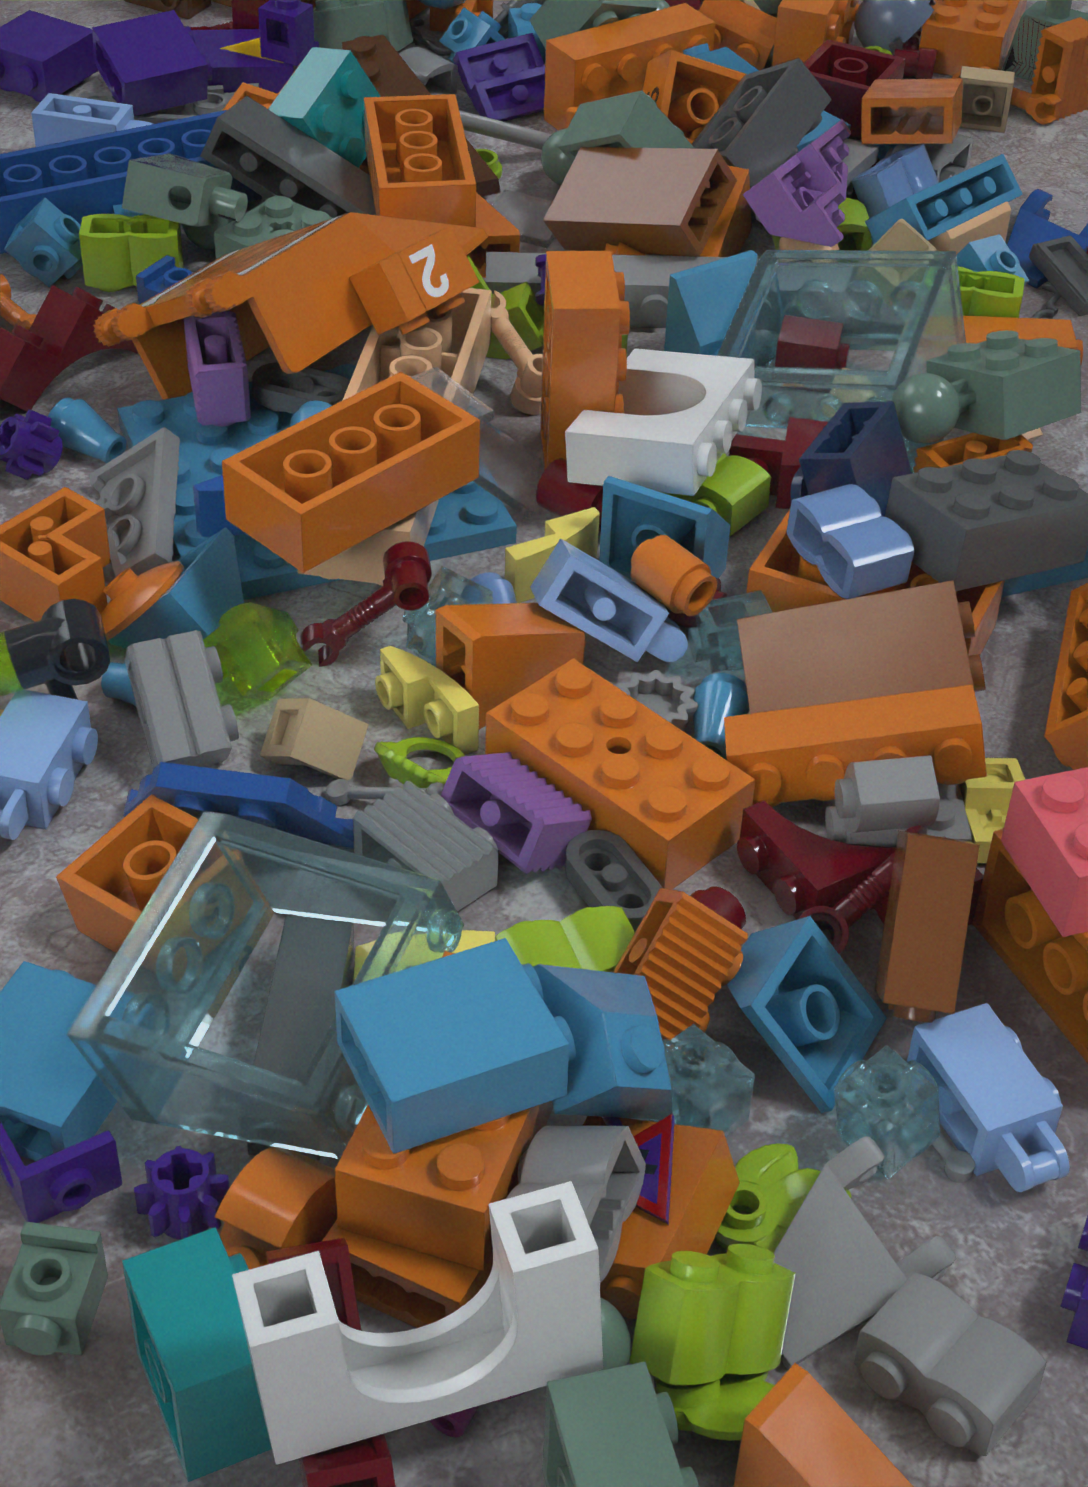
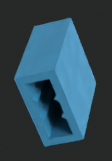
(453, 1044)
(45, 1083)

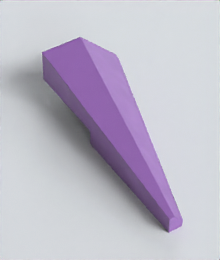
(805, 191)

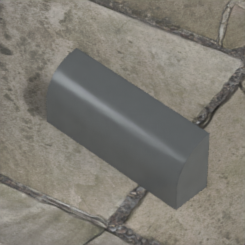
(285, 162)

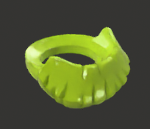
(398, 767)

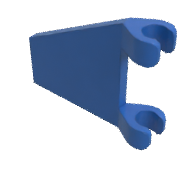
(1033, 228)

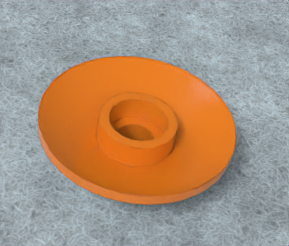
(135, 594)

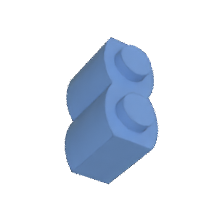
(895, 179)
(850, 541)

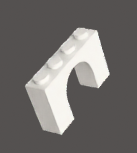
(673, 425)
(523, 1328)

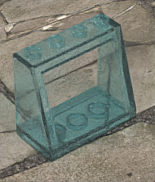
(881, 297)
(191, 947)

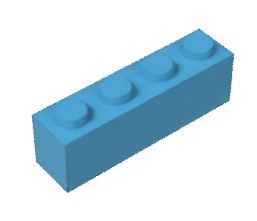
(951, 200)

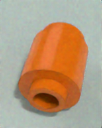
(673, 575)

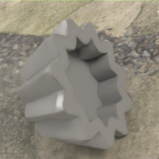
(663, 696)

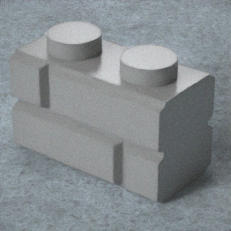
(179, 700)

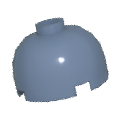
(890, 20)

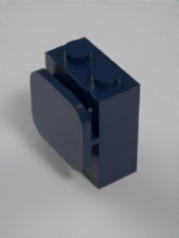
(857, 448)

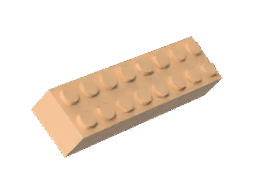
(458, 347)

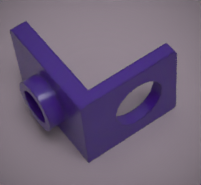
(62, 1179)

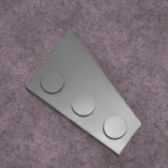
(140, 502)

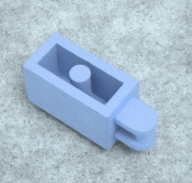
(71, 118)
(606, 605)
(41, 753)
(992, 1097)

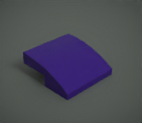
(504, 77)

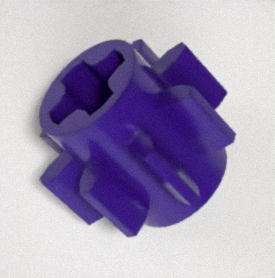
(29, 444)
(181, 1193)

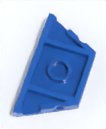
(249, 796)

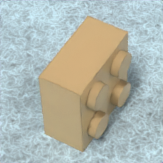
(986, 98)

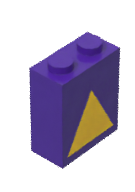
(238, 59)

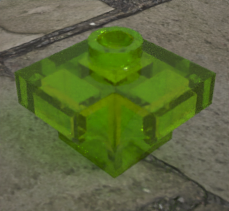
(258, 649)

